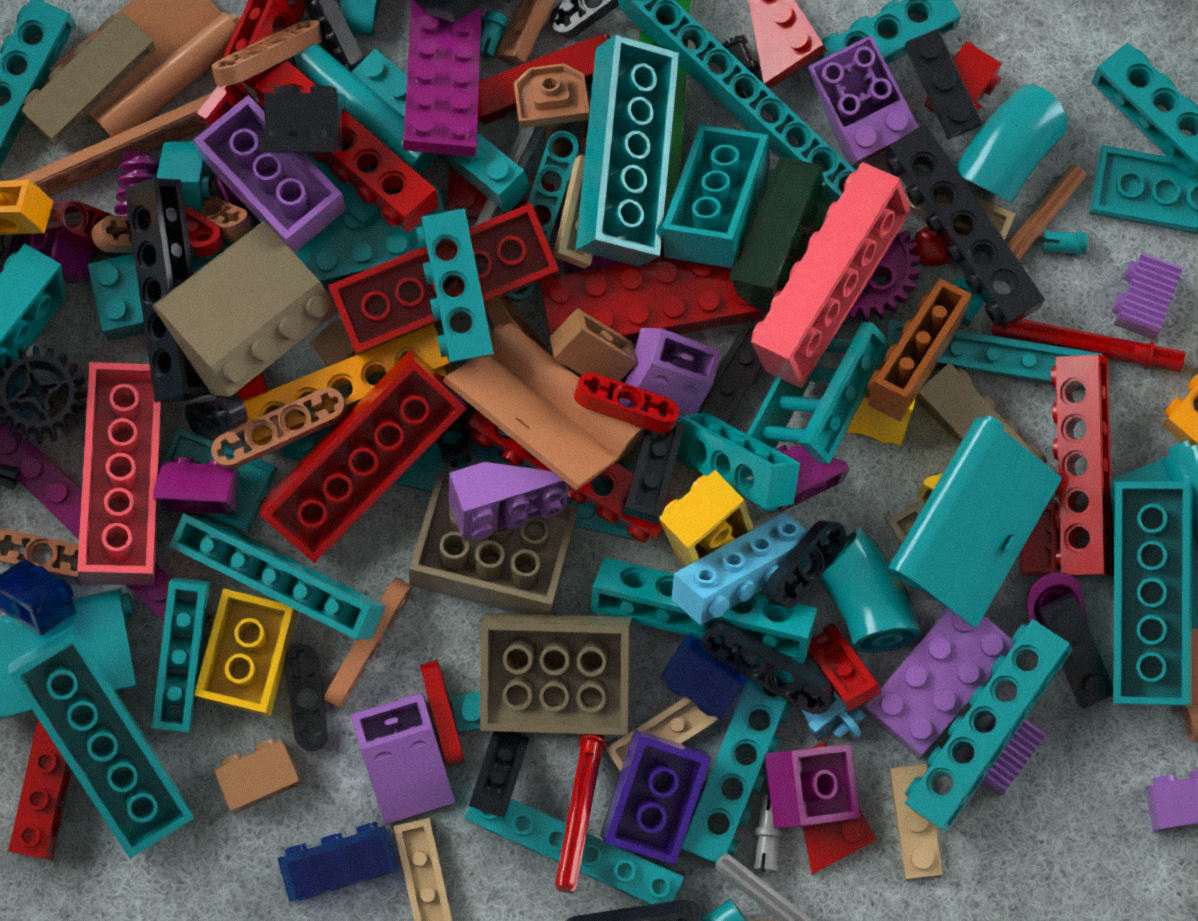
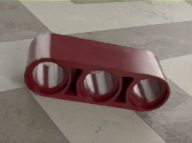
(78, 224)

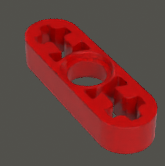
(611, 407)
(442, 713)

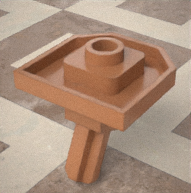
(551, 99)

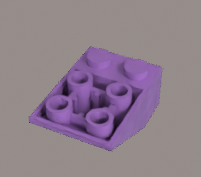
(861, 100)
(673, 368)
(503, 496)
(403, 758)

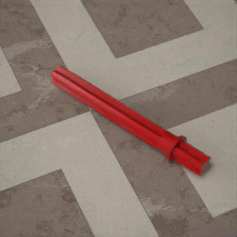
(1109, 346)
(579, 811)

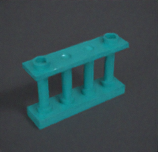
(838, 404)

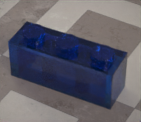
(337, 862)

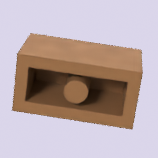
(592, 347)
(258, 775)

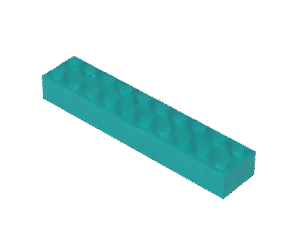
(331, 256)

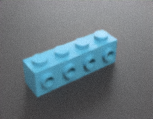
(736, 569)

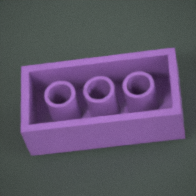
(274, 186)
(937, 681)

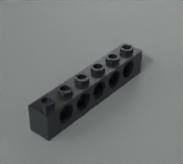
(923, 149)
(162, 264)

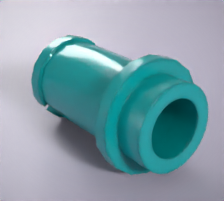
(491, 31)
(1067, 243)

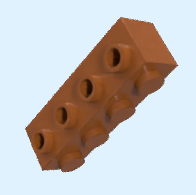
(918, 350)

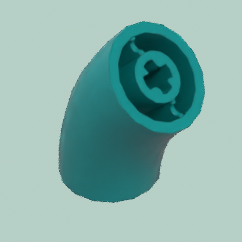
(1014, 141)
(869, 597)

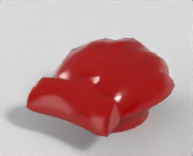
(930, 249)

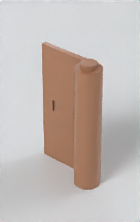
(186, 43)
(535, 405)

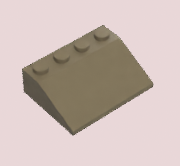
(244, 310)
(506, 570)
(555, 673)

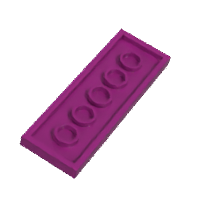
(442, 84)

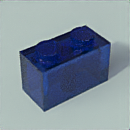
(35, 597)
(702, 678)

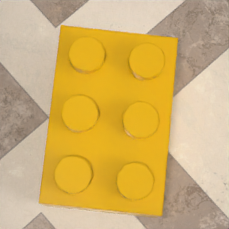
(705, 519)
(246, 653)

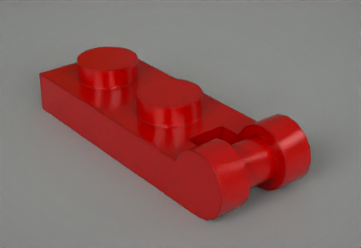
(842, 667)

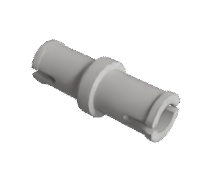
(767, 839)

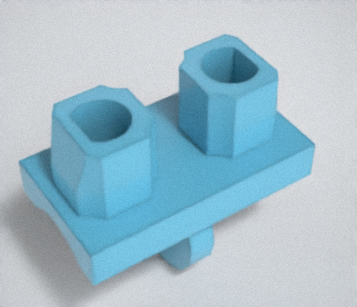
(837, 713)

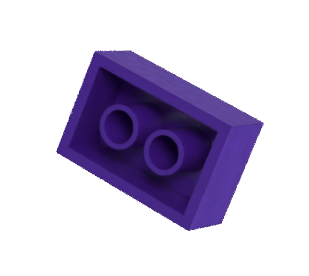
(655, 797)

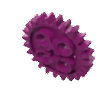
(898, 267)

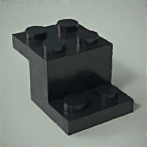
(303, 120)

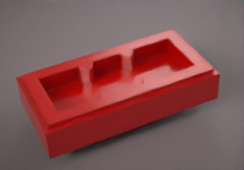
(1039, 551)

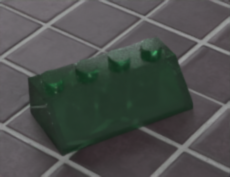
(781, 230)

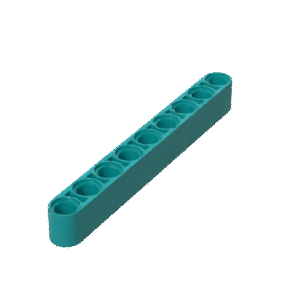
(736, 75)

